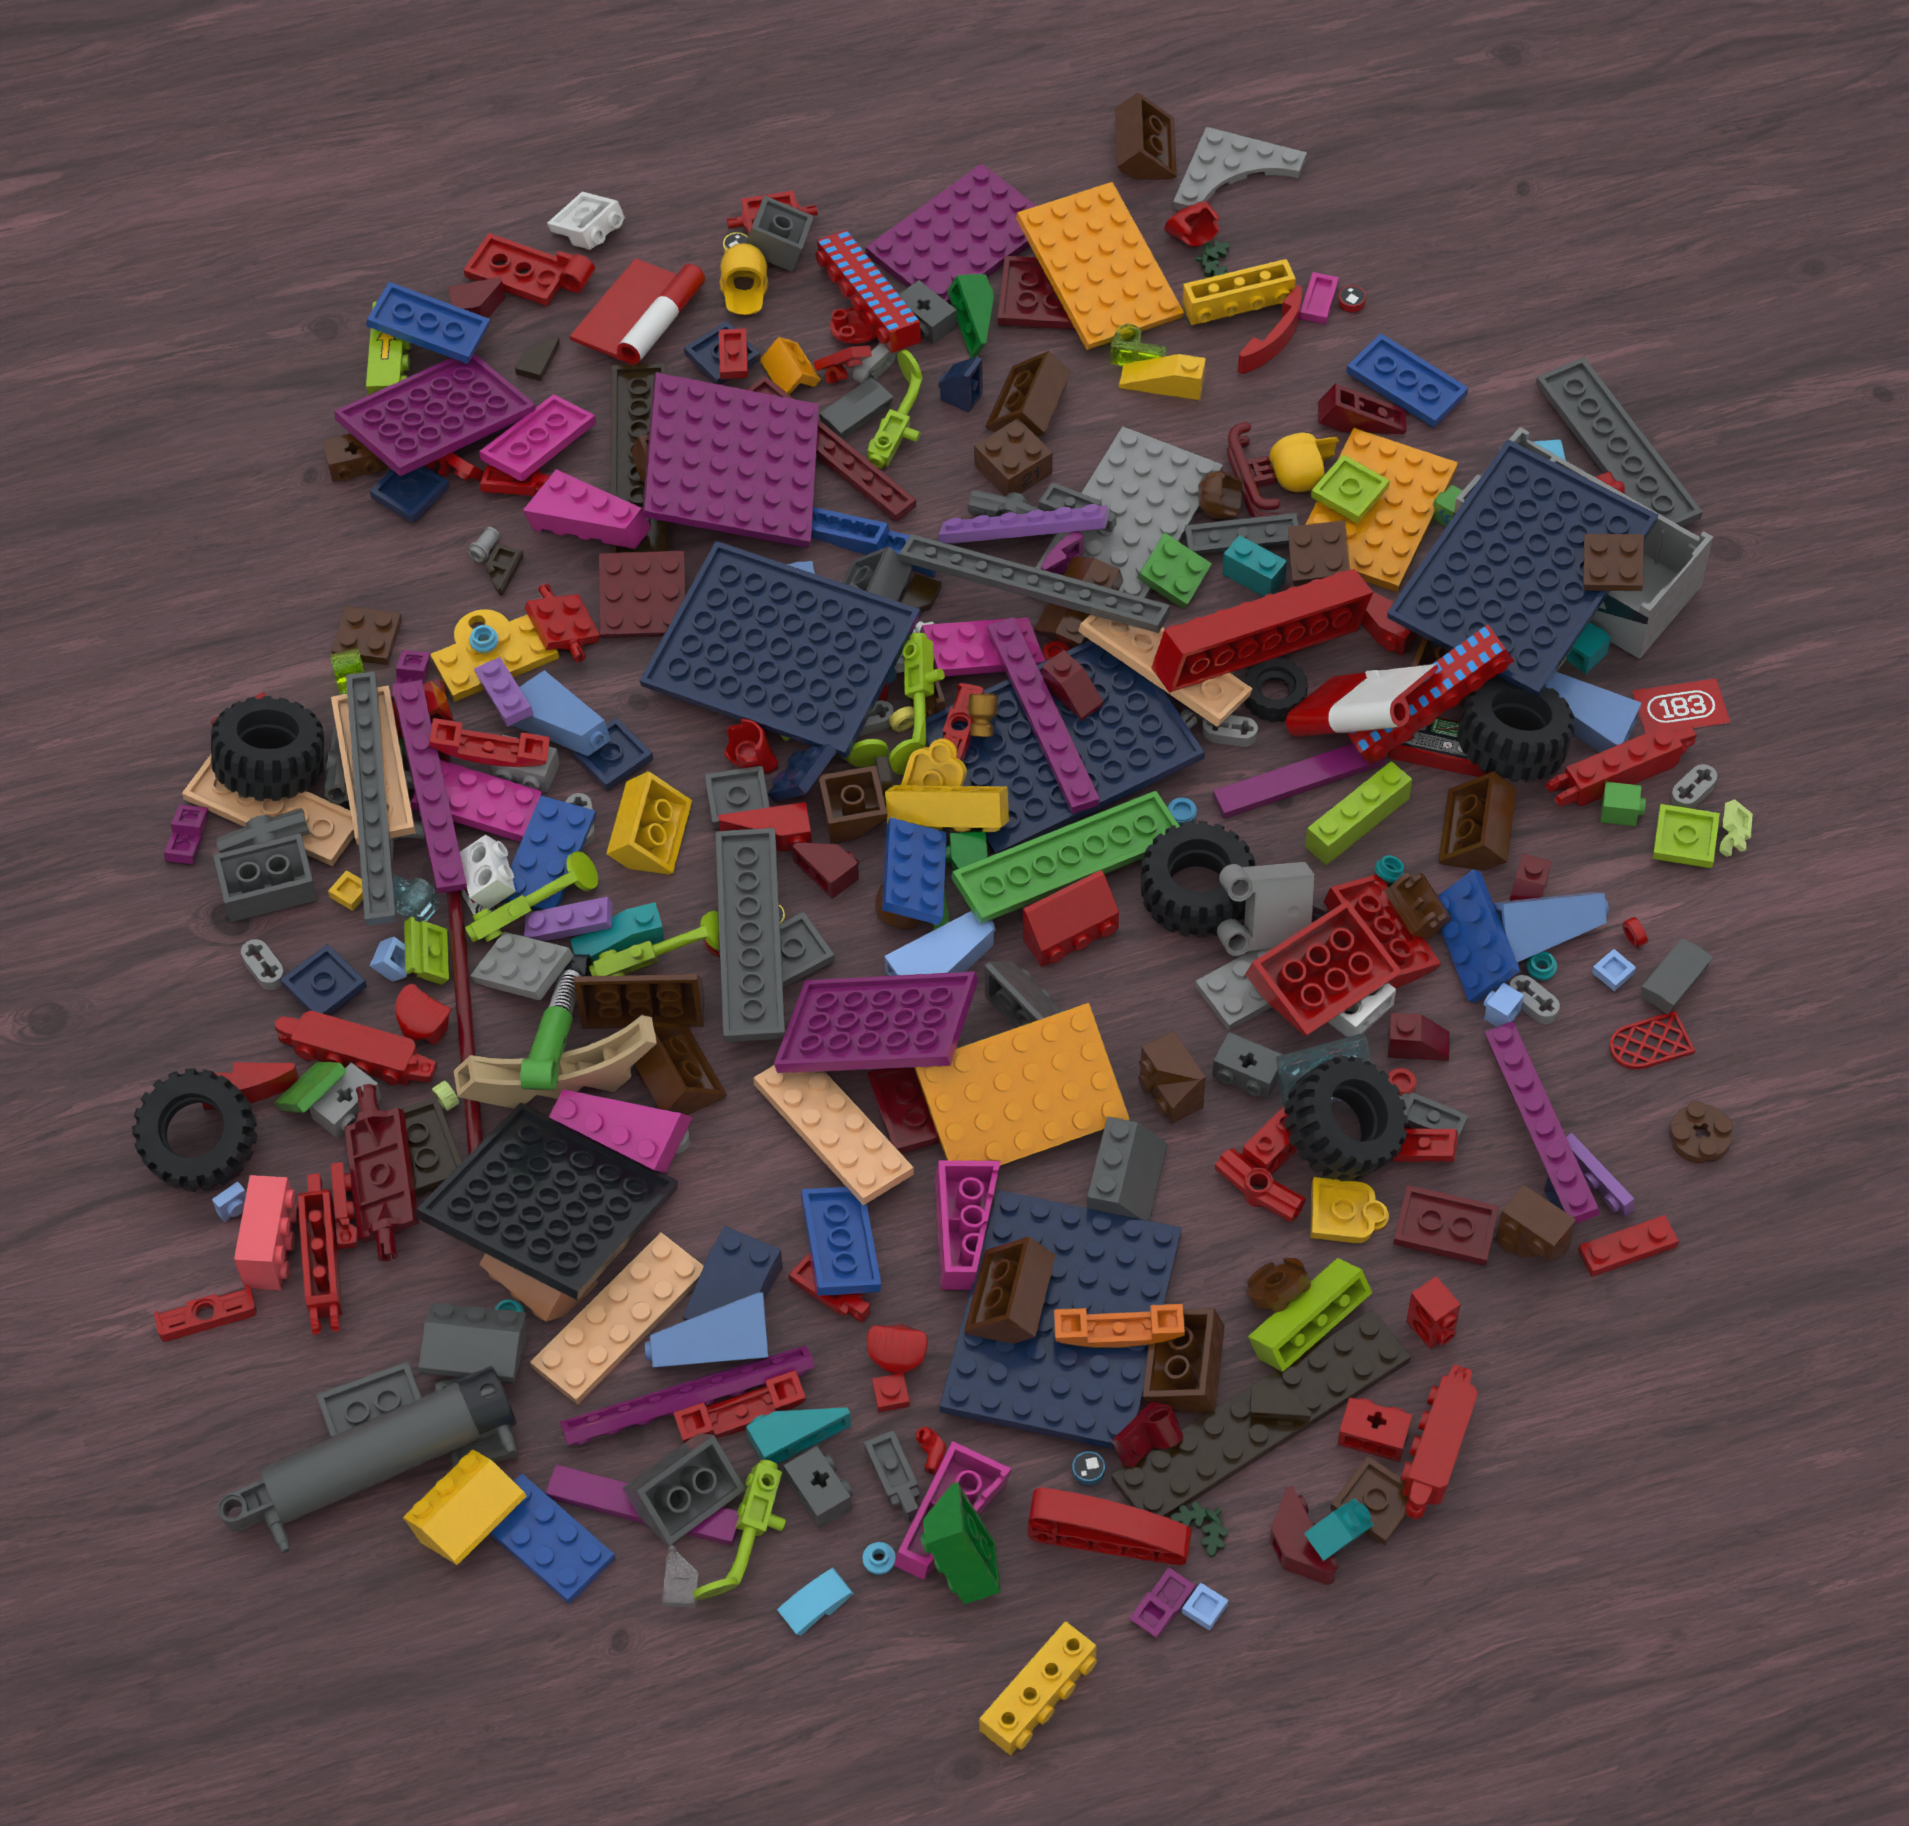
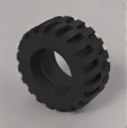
(1515, 754)
(267, 772)
(1192, 847)
(176, 1094)
(1372, 1100)

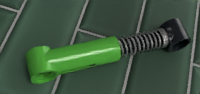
(541, 1067)

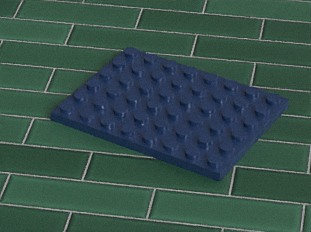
(1518, 564)
(781, 648)
(1121, 744)
(1054, 1386)

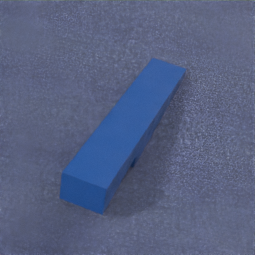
(858, 534)

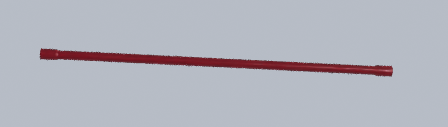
(462, 991)

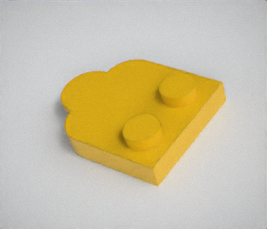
(935, 766)
(1345, 1211)

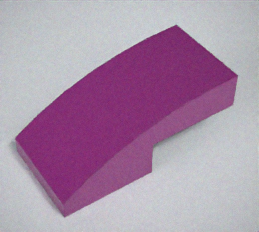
(1063, 552)
(412, 667)
(187, 834)
(1163, 1603)

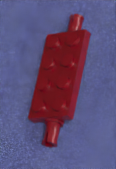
(380, 1173)

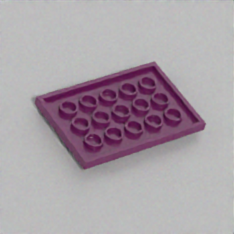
(955, 233)
(434, 413)
(876, 1022)

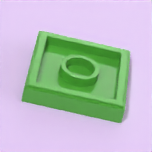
(310, 1087)

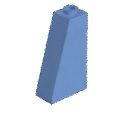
(1600, 715)
(562, 716)
(1548, 921)
(718, 1335)

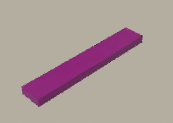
(1291, 780)
(608, 1497)

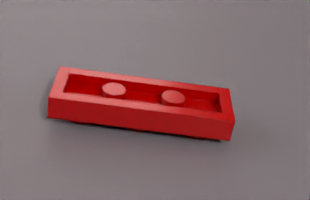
(1628, 1245)

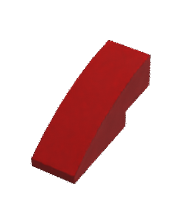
(260, 1080)

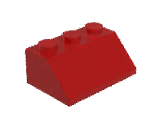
(1070, 919)

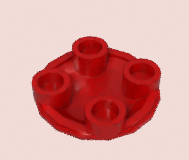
(850, 327)

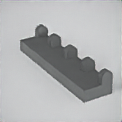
(1218, 536)

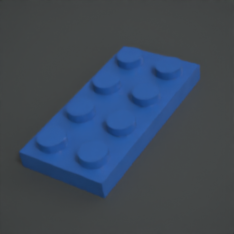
(428, 322)
(1407, 380)
(550, 837)
(914, 871)
(1476, 937)
(840, 1242)
(552, 1543)

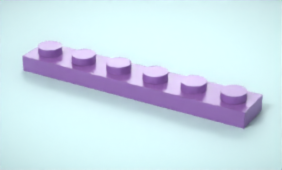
(1027, 524)

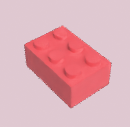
(266, 1233)

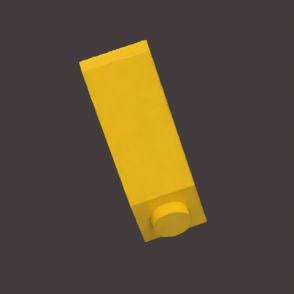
(1167, 375)

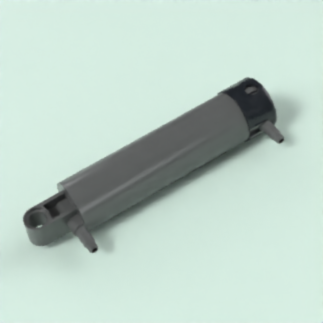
(373, 1453)

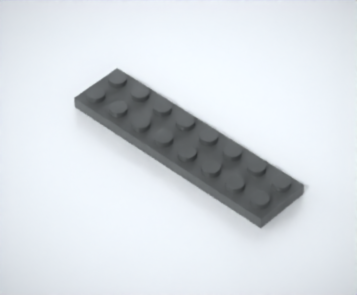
(1616, 440)
(749, 935)

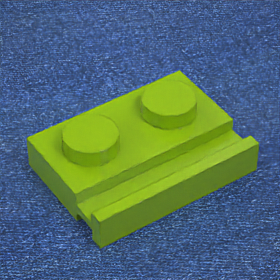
(426, 950)

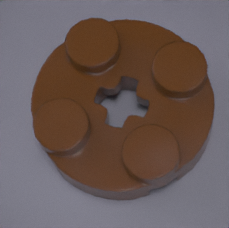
(1703, 1117)
(1277, 1285)

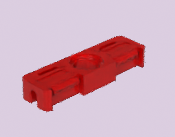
(960, 713)
(184, 1320)

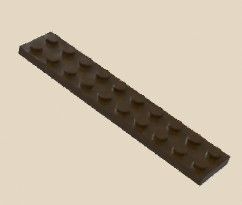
(630, 419)
(1232, 1440)

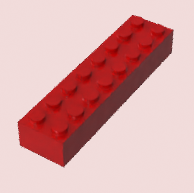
(1261, 630)

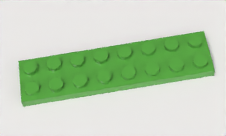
(1062, 857)

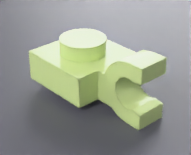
(1738, 823)

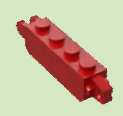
(1622, 764)
(346, 1042)
(319, 1255)
(1440, 1441)

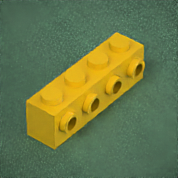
(1237, 292)
(949, 806)
(1038, 1688)

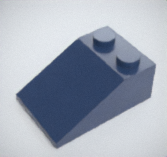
(734, 1270)

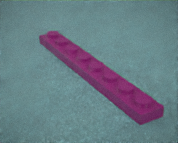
(1043, 715)
(429, 787)
(1542, 1122)
(672, 1399)

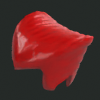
(1194, 224)
(749, 747)
(421, 1015)
(896, 1347)

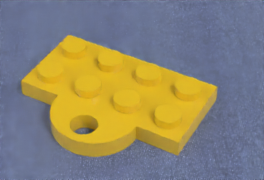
(517, 647)

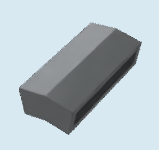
(856, 408)
(1675, 975)

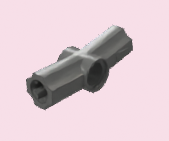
(995, 505)
(335, 782)
(264, 829)

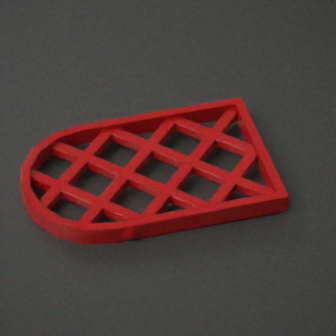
(1651, 1062)

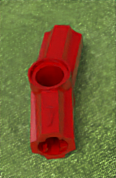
(1245, 1175)

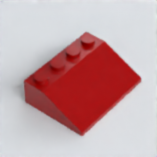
(1323, 969)

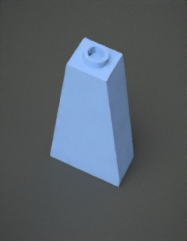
(945, 949)

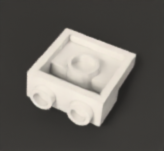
(587, 220)

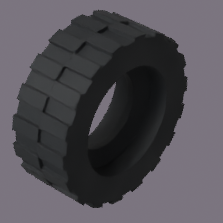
(1279, 670)

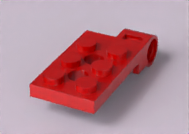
(546, 273)

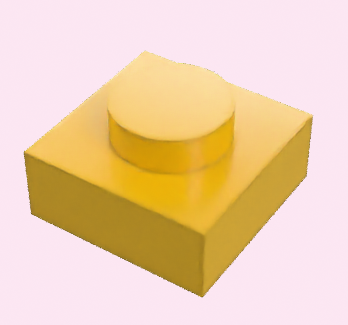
(347, 890)

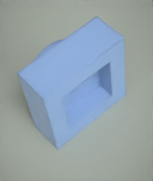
(1614, 970)
(230, 1202)
(1205, 1606)

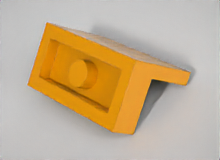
(788, 365)

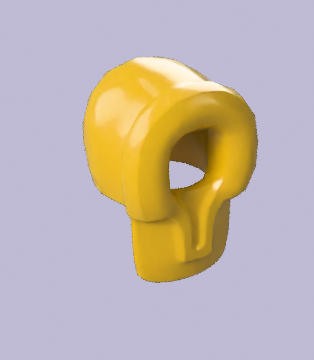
(743, 261)
(1300, 459)

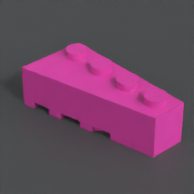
(586, 511)
(629, 1128)
(962, 1212)
(981, 1482)

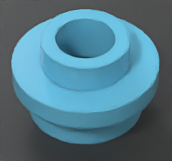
(481, 633)
(879, 1567)

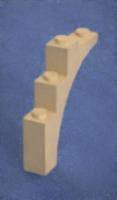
(597, 1065)

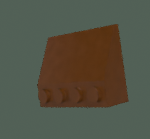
(620, 1000)

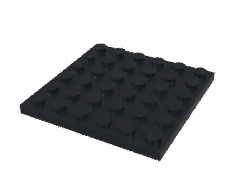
(547, 1200)

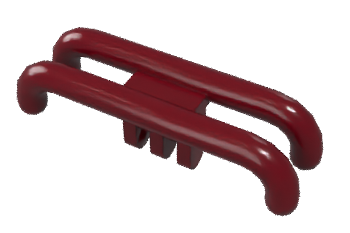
(1253, 472)

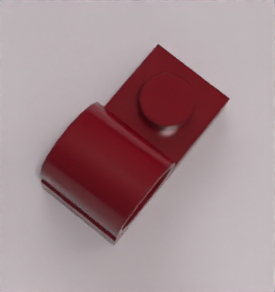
(1151, 1428)

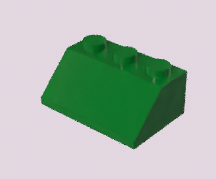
(961, 1546)

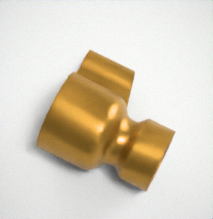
(982, 709)

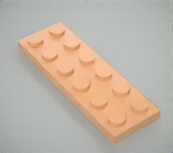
(1137, 648)
(398, 800)
(327, 822)
(836, 1131)
(618, 1318)

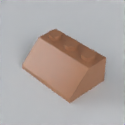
(540, 1298)

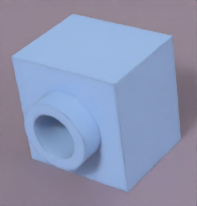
(390, 959)
(1503, 1005)

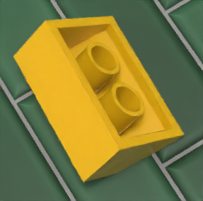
(649, 825)
(464, 1507)

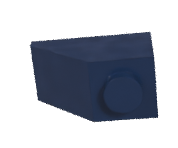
(962, 384)

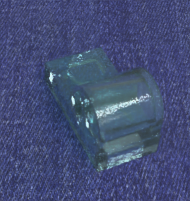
(415, 898)

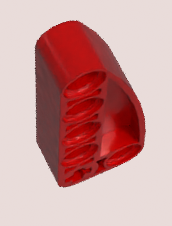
(1106, 1527)

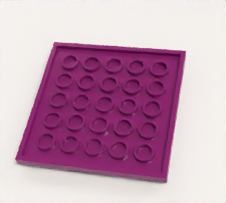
(731, 460)

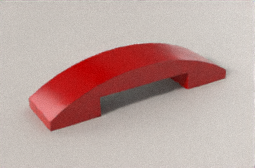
(1260, 352)
(488, 748)
(736, 1413)

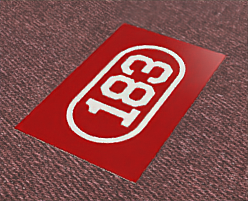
(1682, 705)

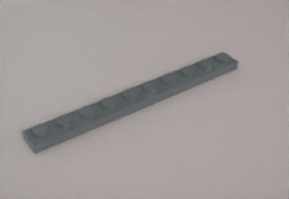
(1035, 583)
(371, 799)

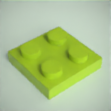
(1350, 488)
(1686, 836)

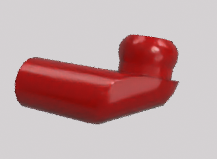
(934, 1448)

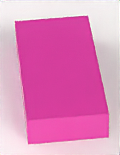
(1319, 298)

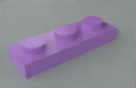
(503, 691)
(569, 920)
(1598, 1177)

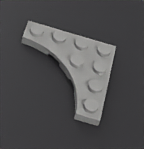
(1230, 158)

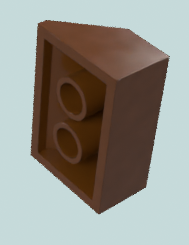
(1145, 140)
(1030, 394)
(1063, 623)
(1478, 823)
(679, 1071)
(1010, 1291)
(1187, 1368)

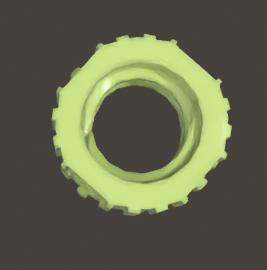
(445, 1095)

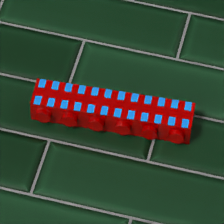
(868, 291)
(1459, 674)

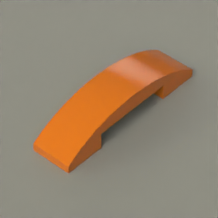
(1119, 1329)

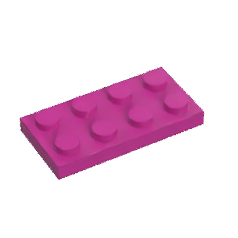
(537, 437)
(967, 648)
(487, 801)

